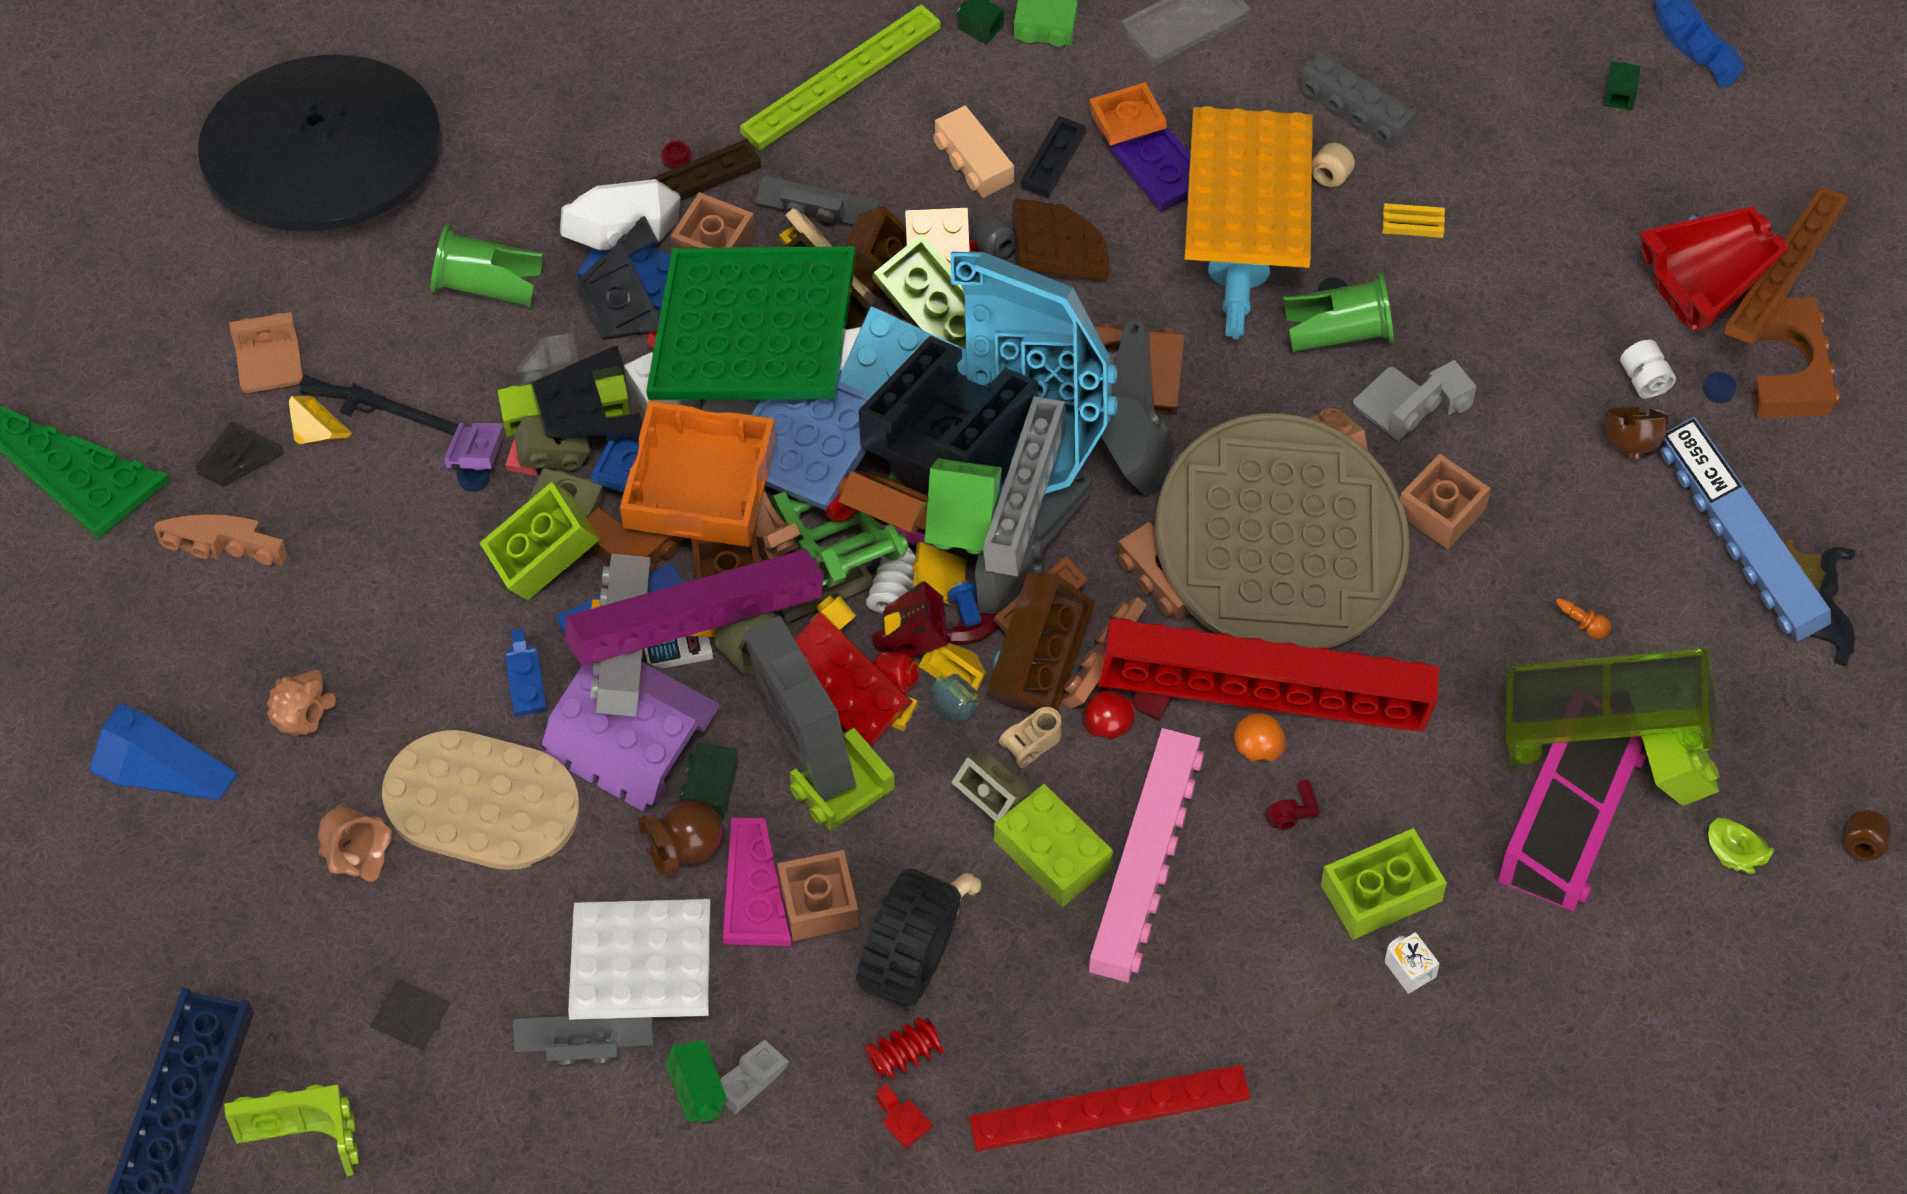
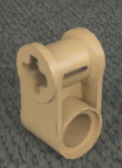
(1028, 740)

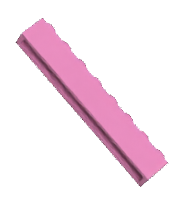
(1145, 856)

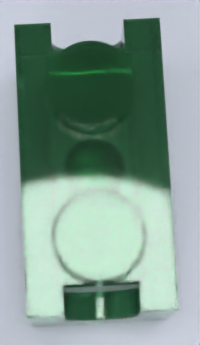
(711, 776)

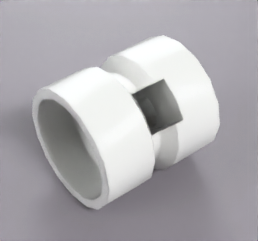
(1647, 369)

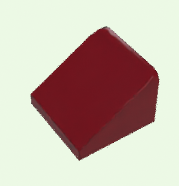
(1151, 704)

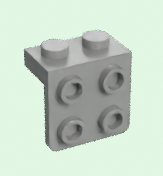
(1398, 402)

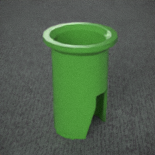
(484, 268)
(1340, 315)

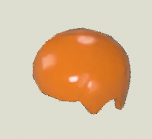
(1259, 737)

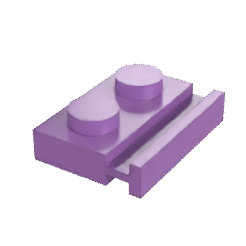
(475, 445)

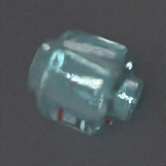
(953, 698)

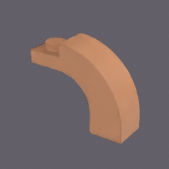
(772, 533)

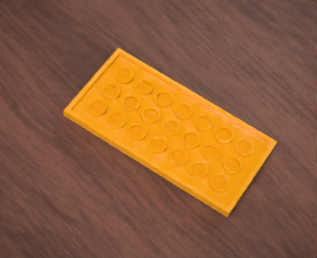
(1250, 187)

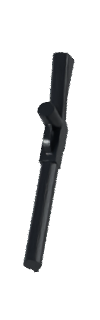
(357, 394)

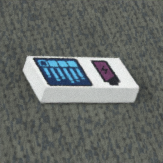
(679, 651)

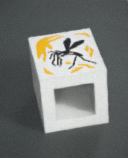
(1411, 962)

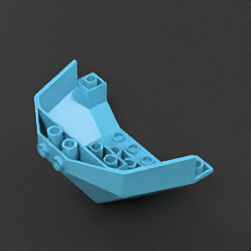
(1042, 333)

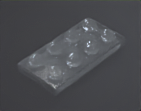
(1180, 24)

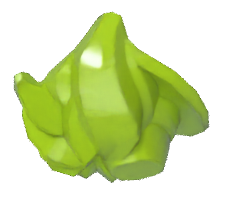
(1738, 846)

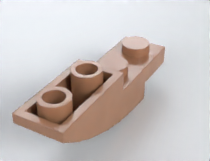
(210, 534)

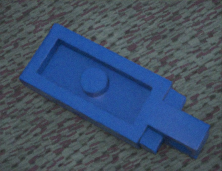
(524, 677)

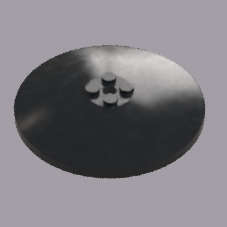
(360, 160)

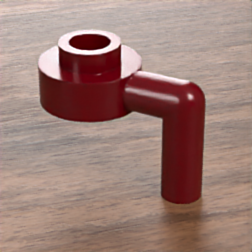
(1286, 812)

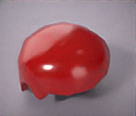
(1108, 715)

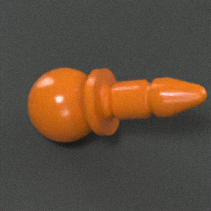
(1595, 625)

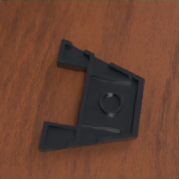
(615, 290)
(571, 402)

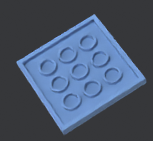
(814, 443)

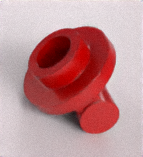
(838, 511)

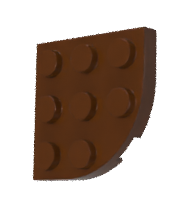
(1058, 241)

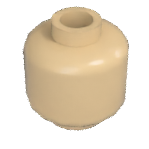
(1332, 165)

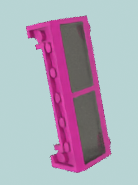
(1569, 818)

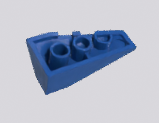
(150, 756)

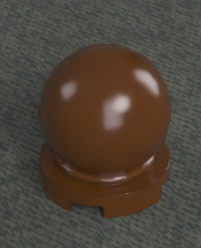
(683, 834)

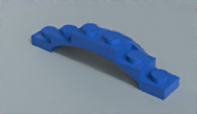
(1698, 40)

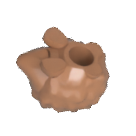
(298, 703)

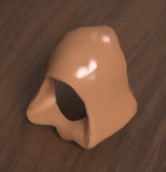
(368, 843)

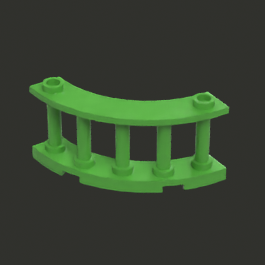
(885, 541)

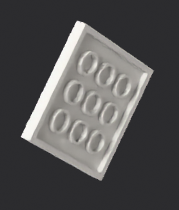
(640, 959)

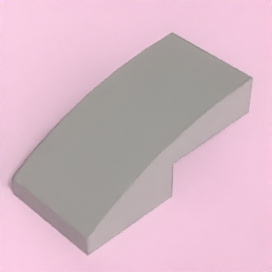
(752, 1075)

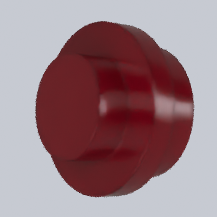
(676, 154)

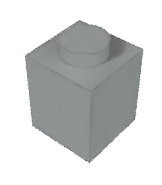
(1456, 389)

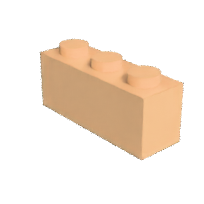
(973, 152)

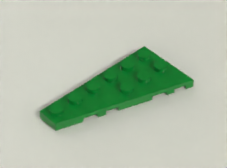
(77, 474)

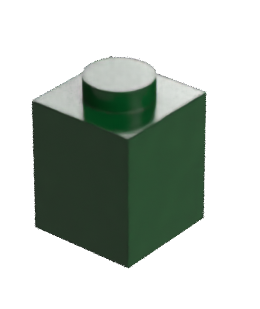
(980, 19)
(1621, 85)

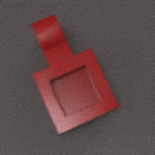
(903, 1121)

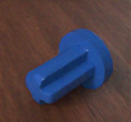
(963, 595)

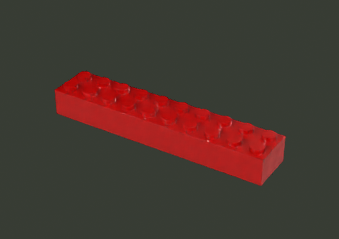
(1268, 675)

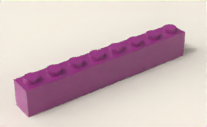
(693, 607)

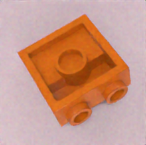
(1127, 113)

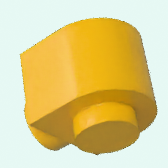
(836, 611)

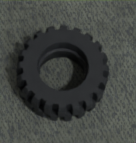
(908, 938)

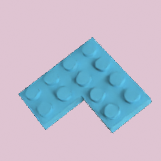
(881, 349)

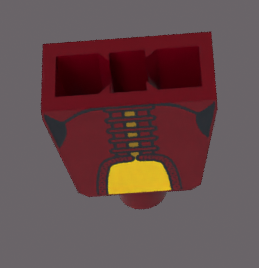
(914, 622)

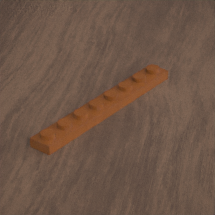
(1772, 288)

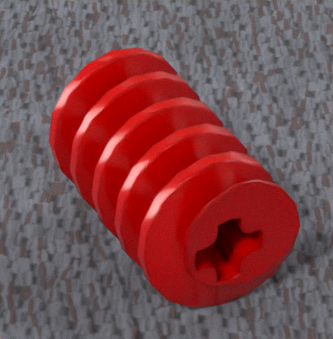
(903, 1048)

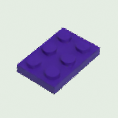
(1157, 165)

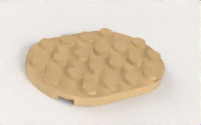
(480, 799)

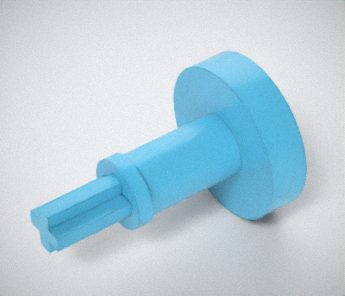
(1237, 280)

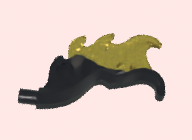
(1823, 575)

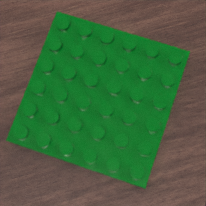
(752, 323)

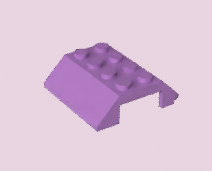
(627, 750)

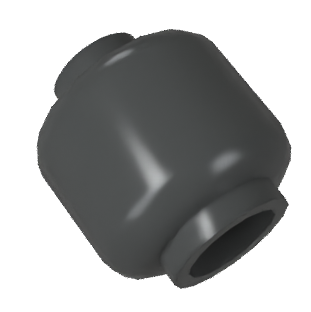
(994, 237)

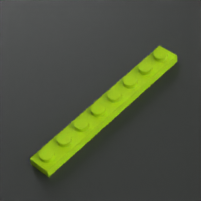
(840, 77)

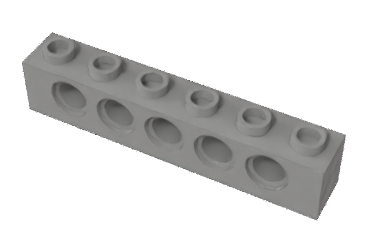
(1025, 486)

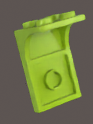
(296, 1112)

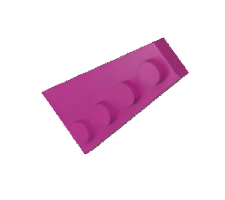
(753, 894)

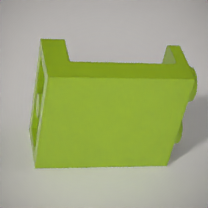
(872, 782)

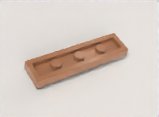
(1082, 684)

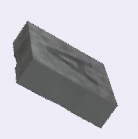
(800, 708)

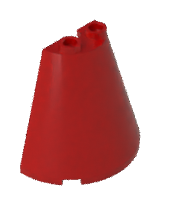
(1710, 261)

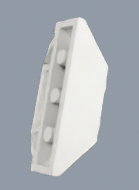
(613, 209)

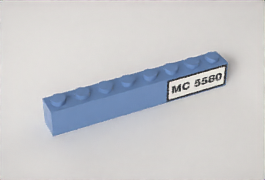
(1746, 530)

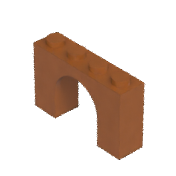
(1166, 363)
(1806, 392)
(885, 499)
(618, 540)

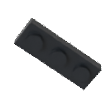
(1053, 156)

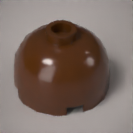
(1635, 430)

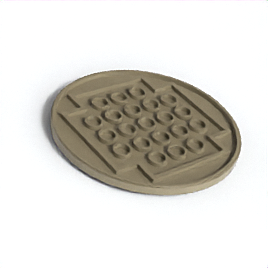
(1282, 532)

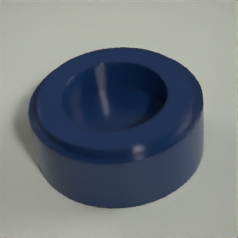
(1719, 387)
(473, 480)

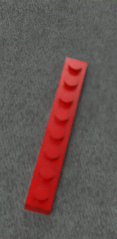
(1109, 1108)

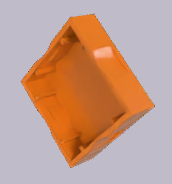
(699, 474)

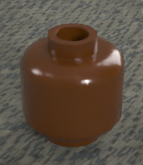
(1867, 835)

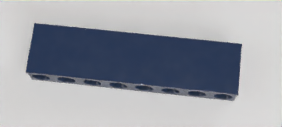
(183, 1096)

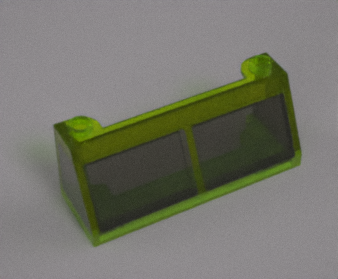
(1611, 701)

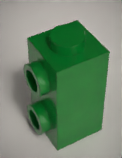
(696, 1081)

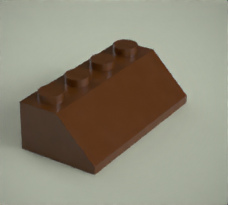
(1041, 643)

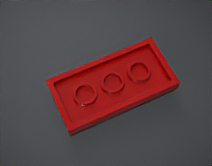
(854, 684)

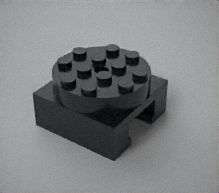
(936, 414)

